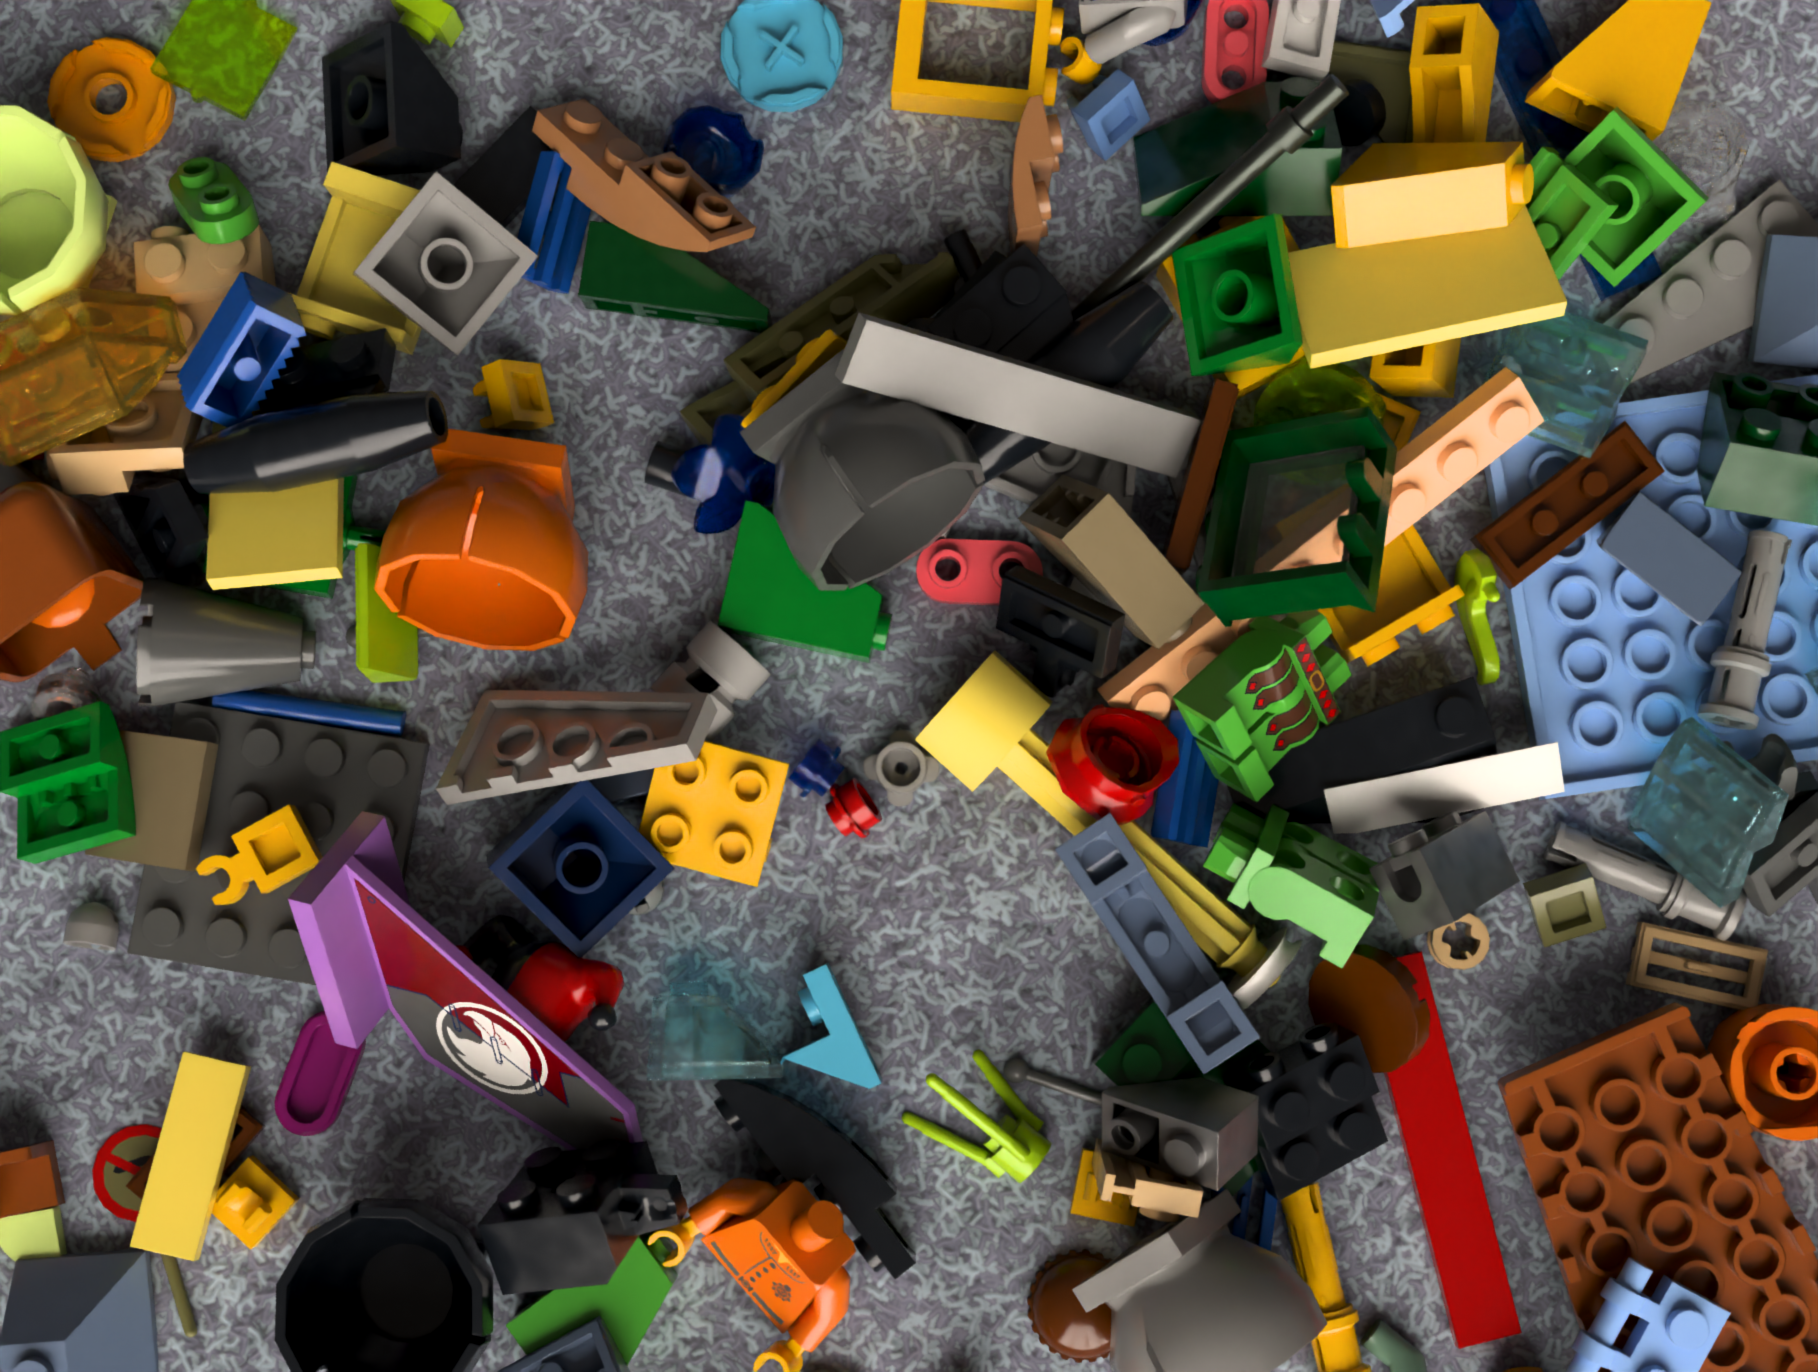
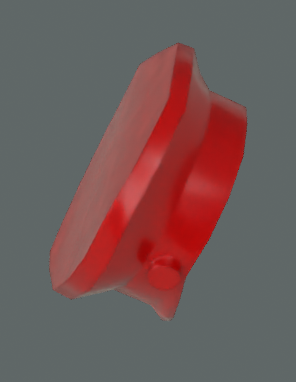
(1113, 761)

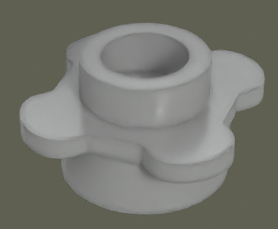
(901, 786)

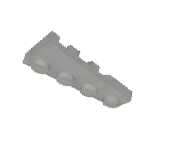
(1714, 286)
(567, 737)

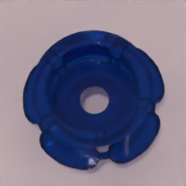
(817, 769)

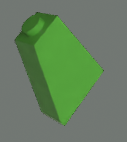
(624, 1304)

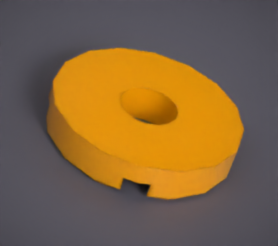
(131, 129)

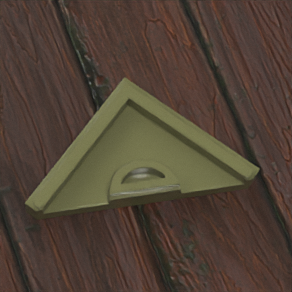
(1389, 73)

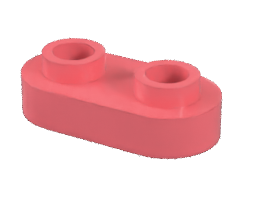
(1231, 48)
(979, 569)

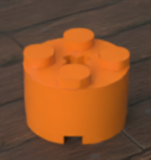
(1748, 1053)

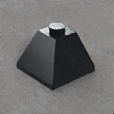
(388, 106)

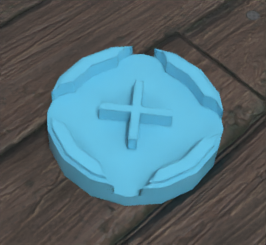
(782, 53)

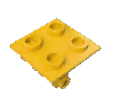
(716, 812)

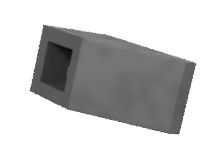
(1182, 1128)

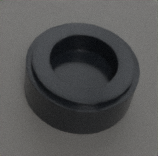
(1360, 113)

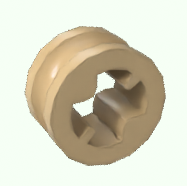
(1474, 929)

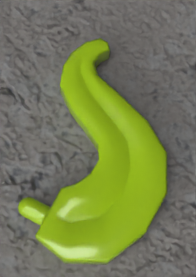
(1478, 580)

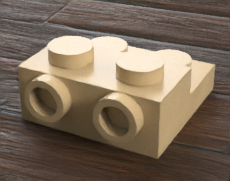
(197, 274)
(145, 439)

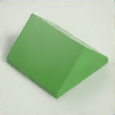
(1644, 183)

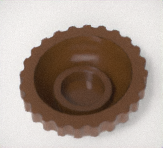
(1059, 1314)

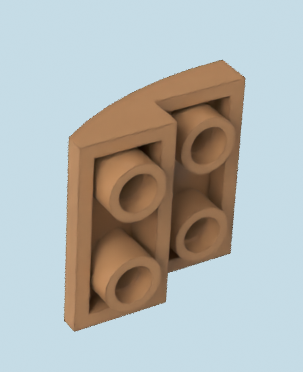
(1033, 164)

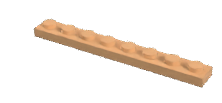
(1423, 477)

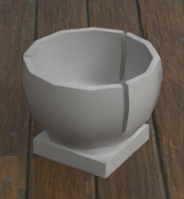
(1202, 1300)

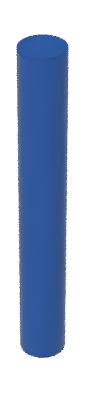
(315, 711)

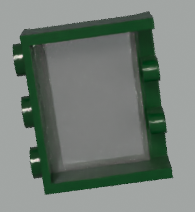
(1298, 516)

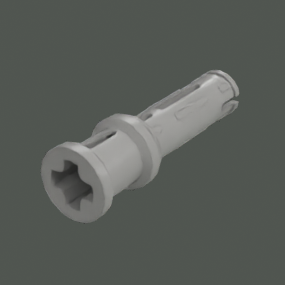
(1742, 658)
(1644, 878)

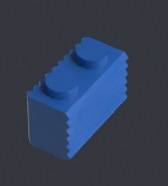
(241, 351)

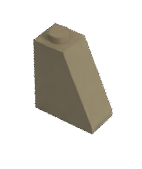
(1113, 559)

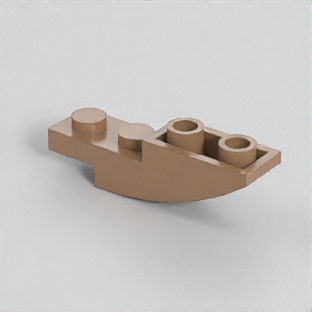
(641, 194)

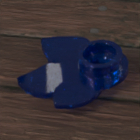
(724, 477)

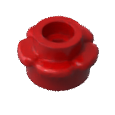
(852, 809)

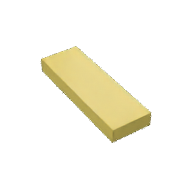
(190, 1156)

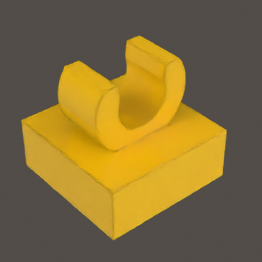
(515, 395)
(1087, 1200)
(252, 1202)

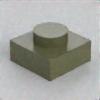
(1565, 905)

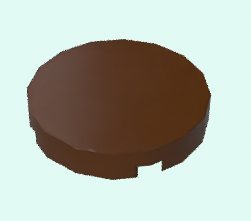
(1376, 1002)

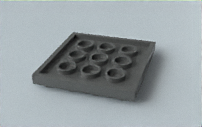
(257, 771)

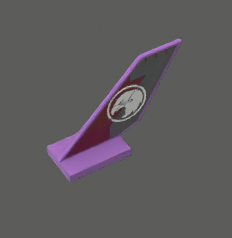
(382, 955)

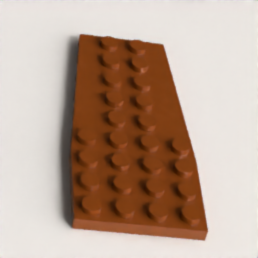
(1658, 1165)

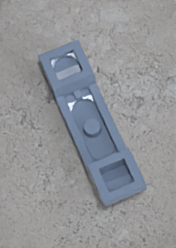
(1157, 944)

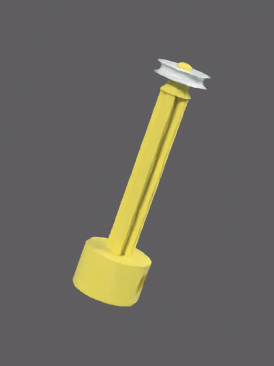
(991, 728)

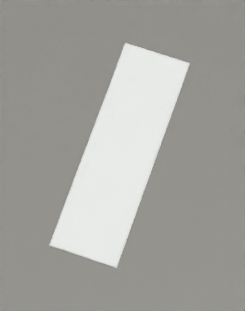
(1445, 788)

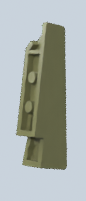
(875, 288)

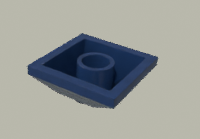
(578, 865)

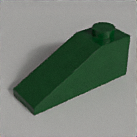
(661, 283)

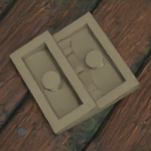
(170, 800)

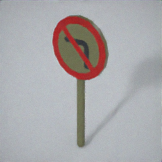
(113, 1169)

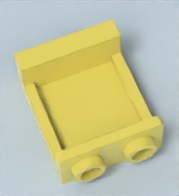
(354, 223)

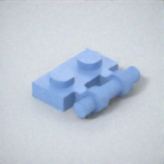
(1670, 1336)

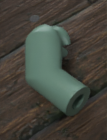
(1393, 1349)

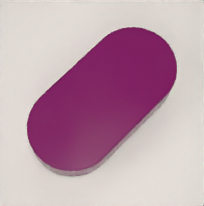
(316, 1079)

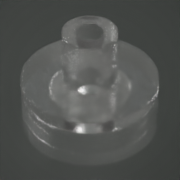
(63, 693)

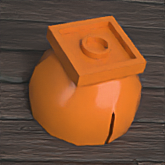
(488, 519)

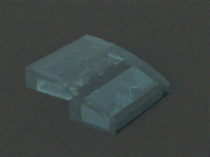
(1572, 374)
(1707, 811)

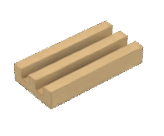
(1642, 955)

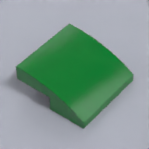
(68, 782)

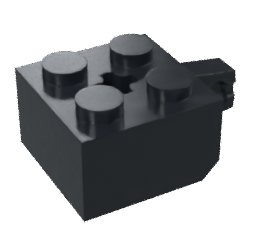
(577, 1215)

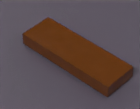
(1200, 474)
(1567, 505)

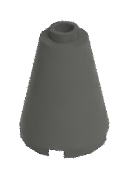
(214, 645)

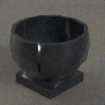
(385, 1292)

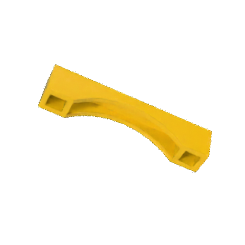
(1450, 103)

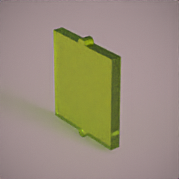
(224, 53)

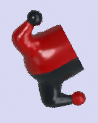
(548, 977)

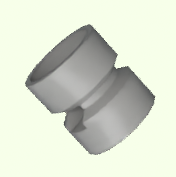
(725, 663)

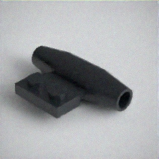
(1028, 317)
(321, 422)

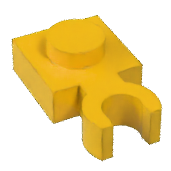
(270, 854)

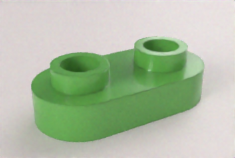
(213, 201)

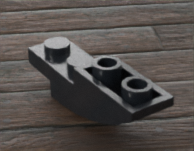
(803, 1143)

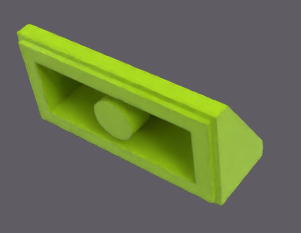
(383, 641)

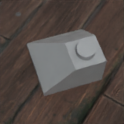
(445, 264)

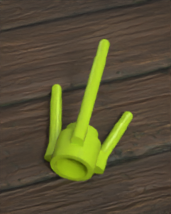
(1013, 1145)

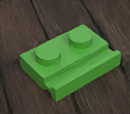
(1565, 208)

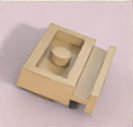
(1153, 1191)

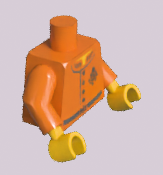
(781, 1252)

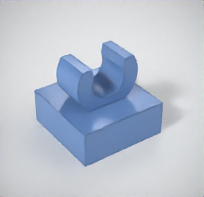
(1110, 113)

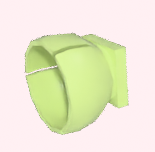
(49, 212)

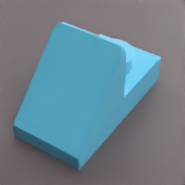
(843, 1049)

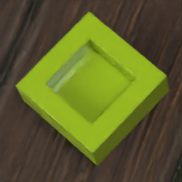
(429, 20)

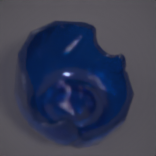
(709, 129)

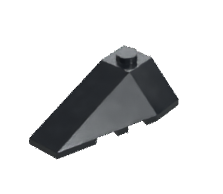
(1393, 740)

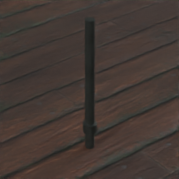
(1285, 133)

